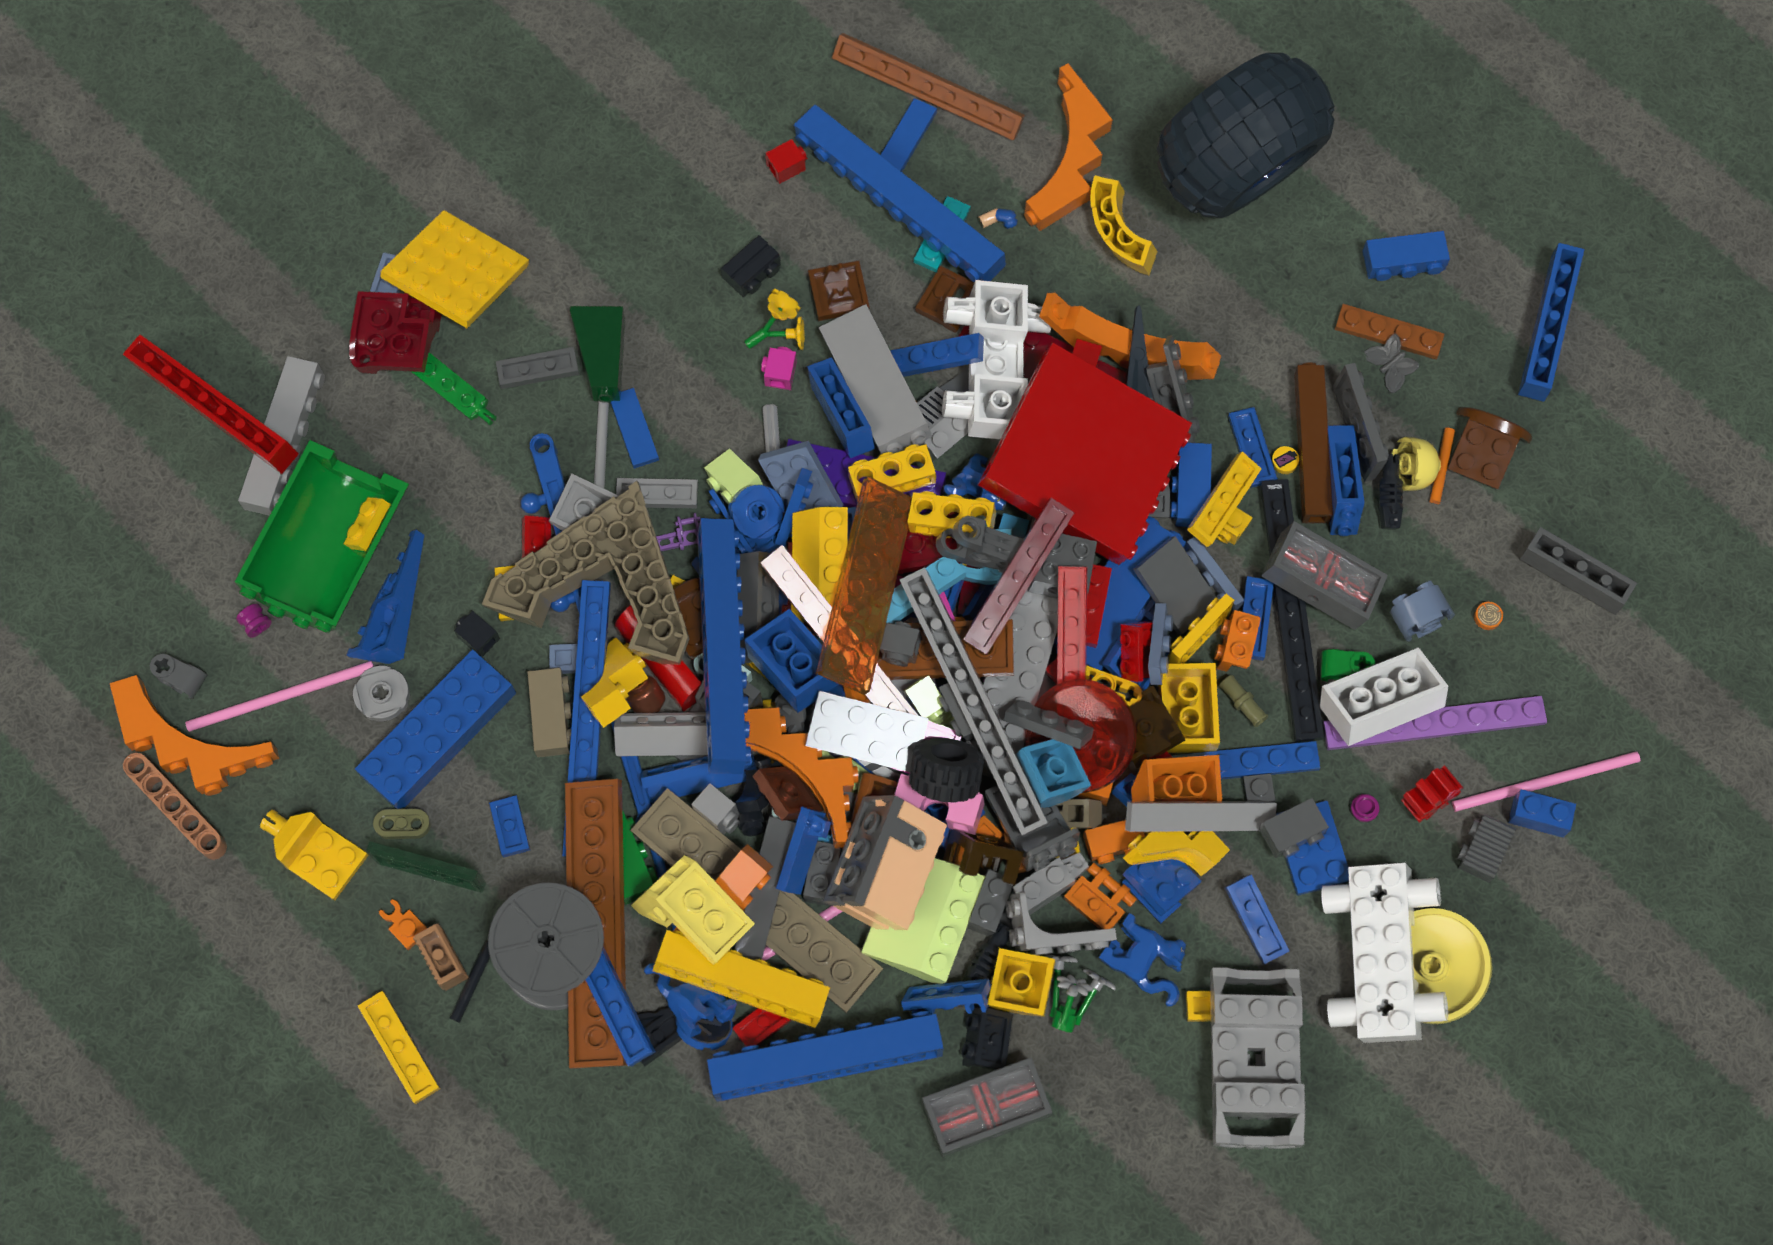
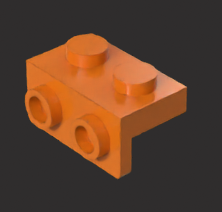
(1238, 641)

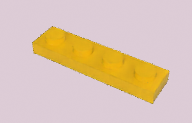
(1224, 499)
(399, 1047)

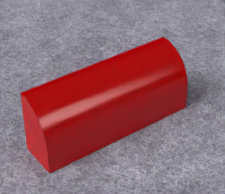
(674, 678)

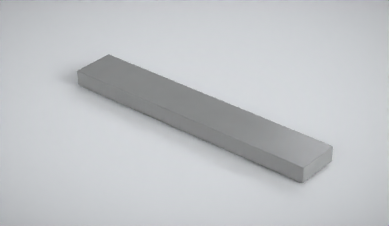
(1198, 816)

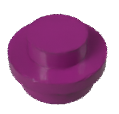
(1365, 808)

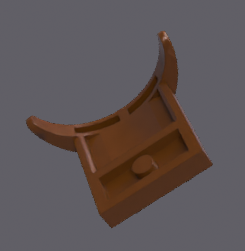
(1486, 446)
(690, 605)

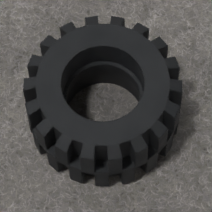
(946, 770)

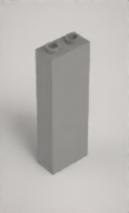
(875, 381)

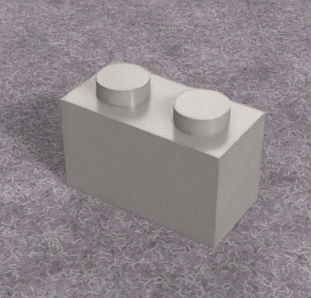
(717, 809)

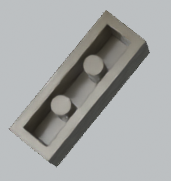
(550, 712)

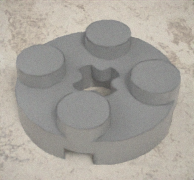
(368, 685)

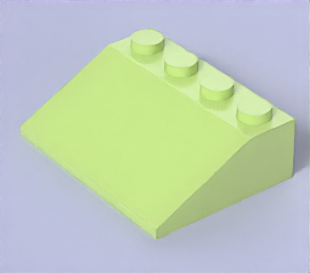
(937, 928)

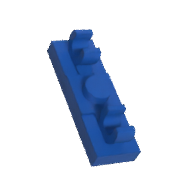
(947, 996)

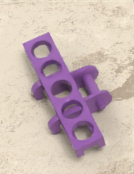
(679, 533)

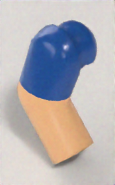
(998, 215)

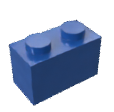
(1542, 813)

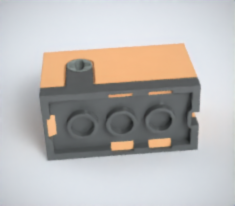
(885, 862)

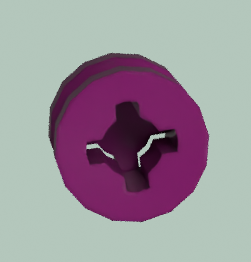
(253, 620)

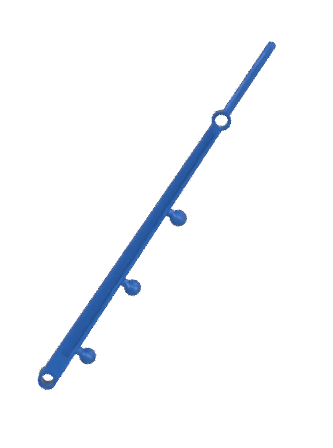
(553, 486)

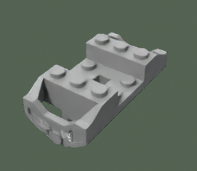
(1261, 1025)

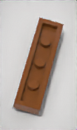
(1381, 328)

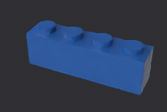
(841, 407)

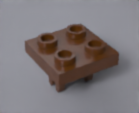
(837, 289)

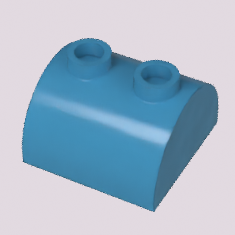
(1053, 772)

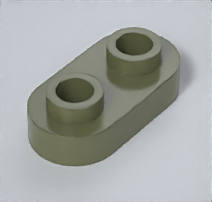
(403, 823)

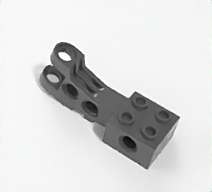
(995, 550)

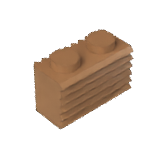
(440, 957)

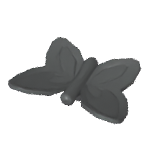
(1394, 361)

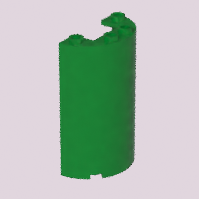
(300, 555)

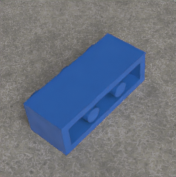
(1406, 255)
(1191, 482)

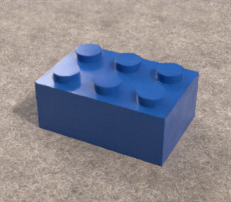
(789, 659)

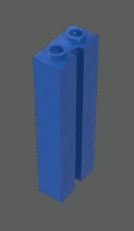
(1125, 593)

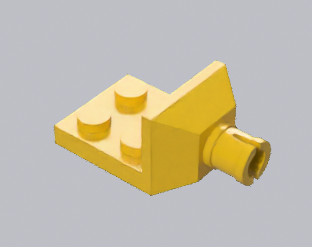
(314, 851)

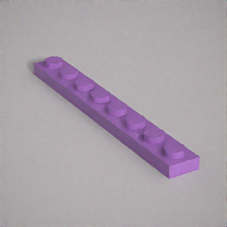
(1454, 721)

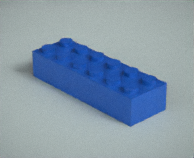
(436, 730)

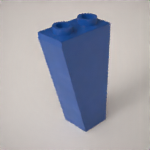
(1345, 481)

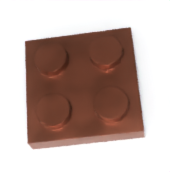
(785, 792)

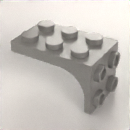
(1030, 938)

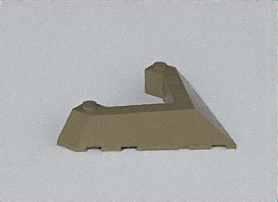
(610, 538)

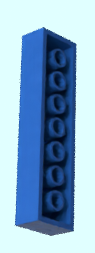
(825, 1057)

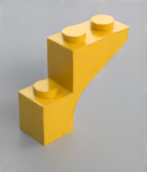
(621, 674)
(1197, 849)

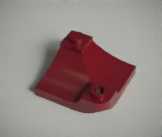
(391, 332)

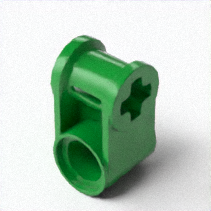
(1339, 663)

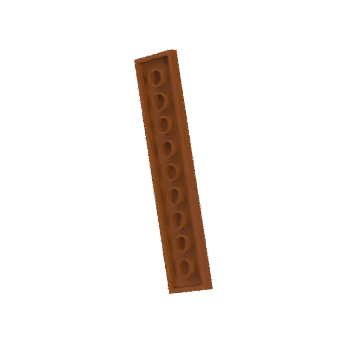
(597, 872)

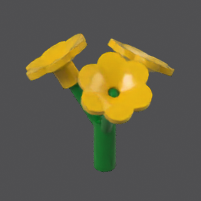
(781, 308)

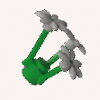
(1065, 1016)

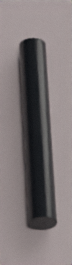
(471, 984)

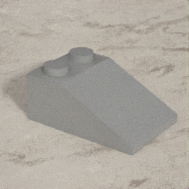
(577, 501)

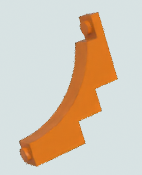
(1085, 124)
(1079, 323)

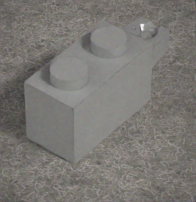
(1051, 881)

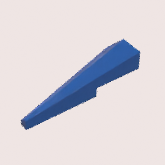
(389, 621)

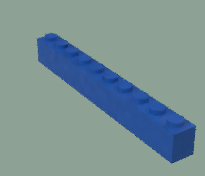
(899, 195)
(722, 647)

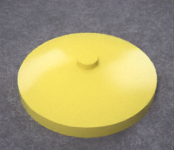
(1450, 959)

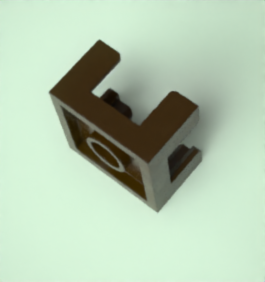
(1154, 727)
(990, 848)

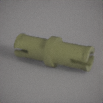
(1243, 700)

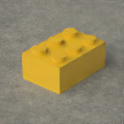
(1192, 701)

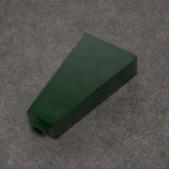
(601, 345)

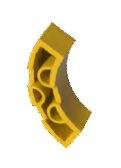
(1108, 217)

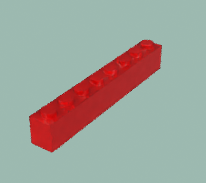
(211, 404)

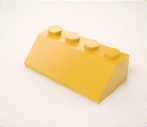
(820, 547)

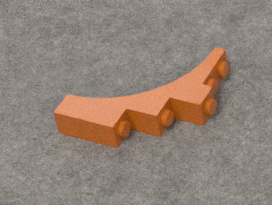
(208, 762)
(824, 777)

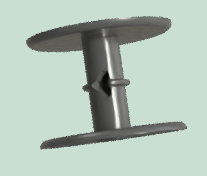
(545, 943)

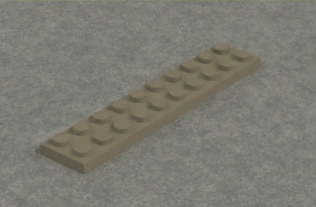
(796, 930)

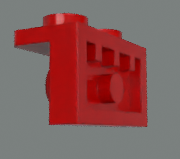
(1135, 650)

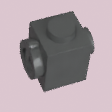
(900, 644)

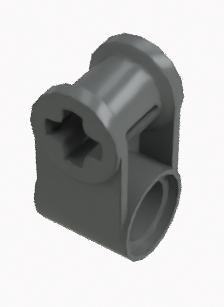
(180, 676)

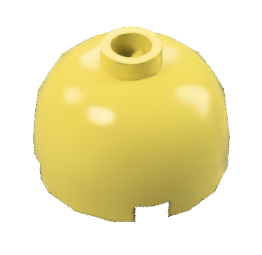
(1419, 460)

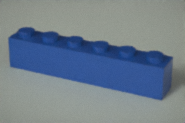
(1551, 322)

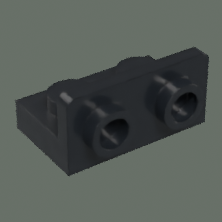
(987, 1039)

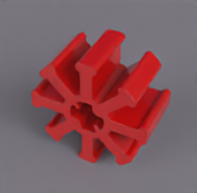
(1432, 793)

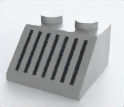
(943, 429)

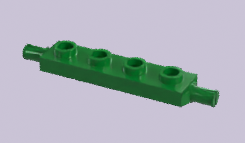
(455, 390)

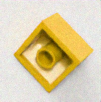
(1021, 983)

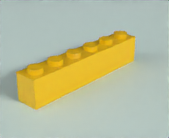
(743, 980)

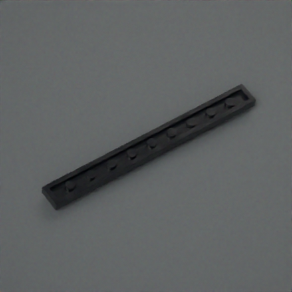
(1293, 624)

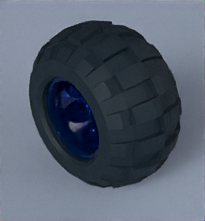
(1245, 134)

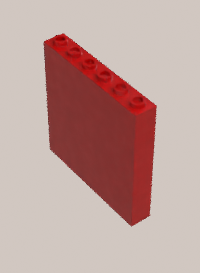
(1088, 448)

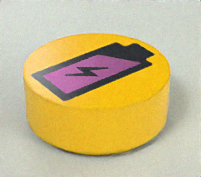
(1285, 460)

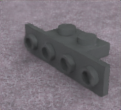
(1169, 386)

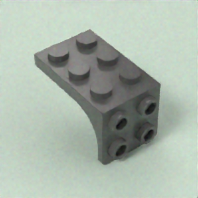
(1041, 845)

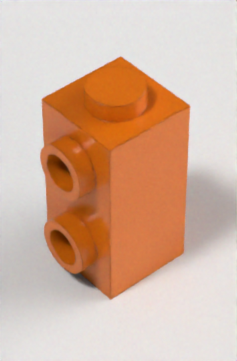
(1108, 841)

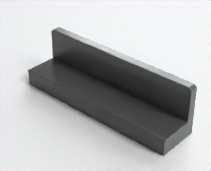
(758, 595)

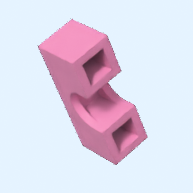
(960, 816)

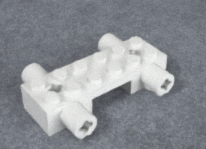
(997, 383)
(1384, 953)

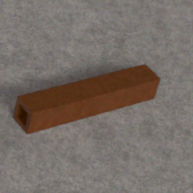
(1313, 443)

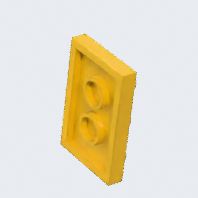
(1200, 630)

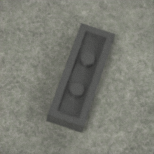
(537, 367)
(1048, 724)

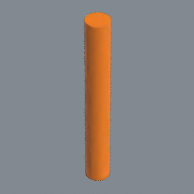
(1444, 456)

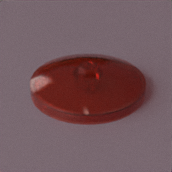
(1113, 723)

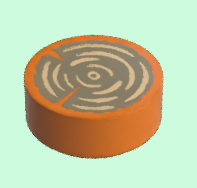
(1488, 615)

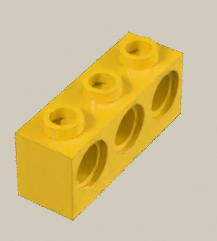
(907, 476)
(941, 506)

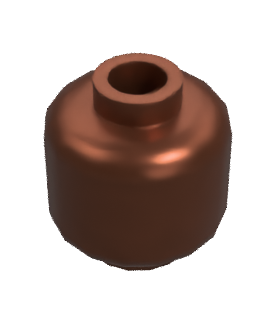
(646, 697)

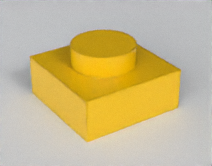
(1198, 1006)

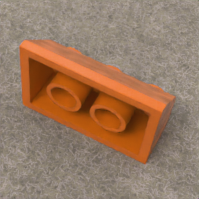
(1178, 780)

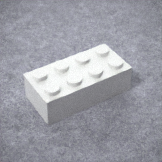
(1383, 696)

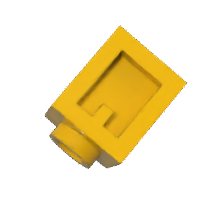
(1234, 527)

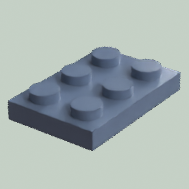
(783, 470)

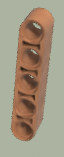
(166, 797)

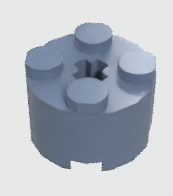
(1421, 611)

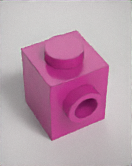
(779, 368)

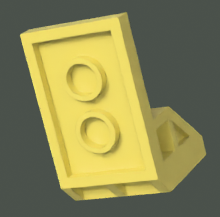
(696, 907)

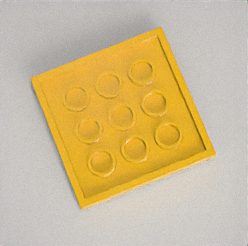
(454, 268)

